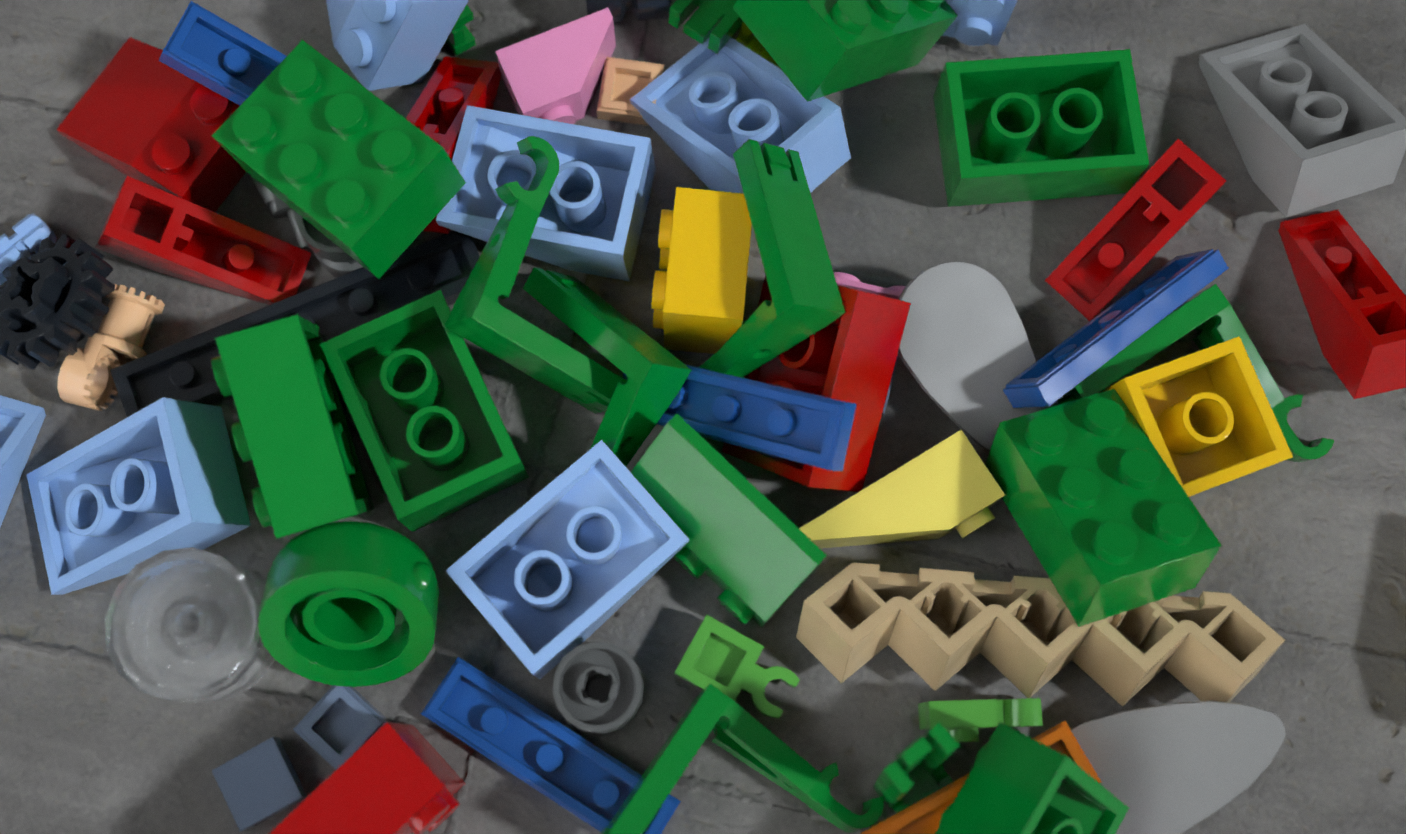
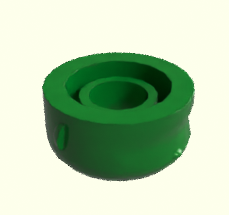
(350, 605)

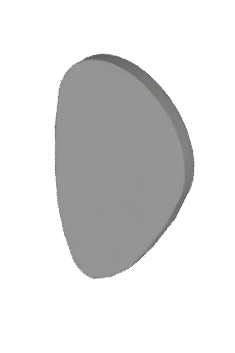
(965, 346)
(1179, 759)

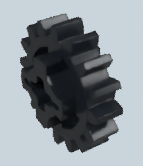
(52, 301)

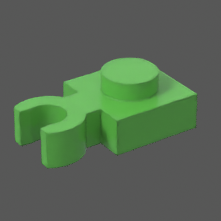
(728, 663)
(964, 717)

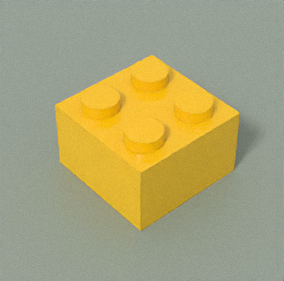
(706, 263)
(1206, 416)

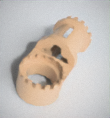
(86, 375)

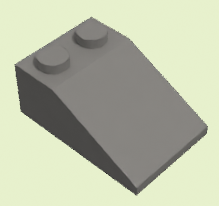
(1304, 119)

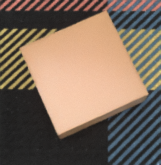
(619, 84)

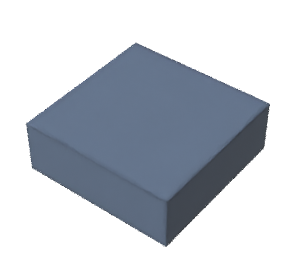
(340, 724)
(259, 783)

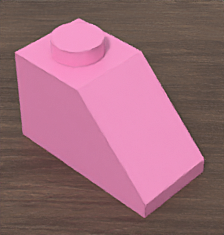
(559, 69)

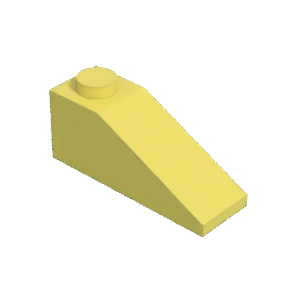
(918, 501)

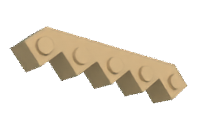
(1029, 635)

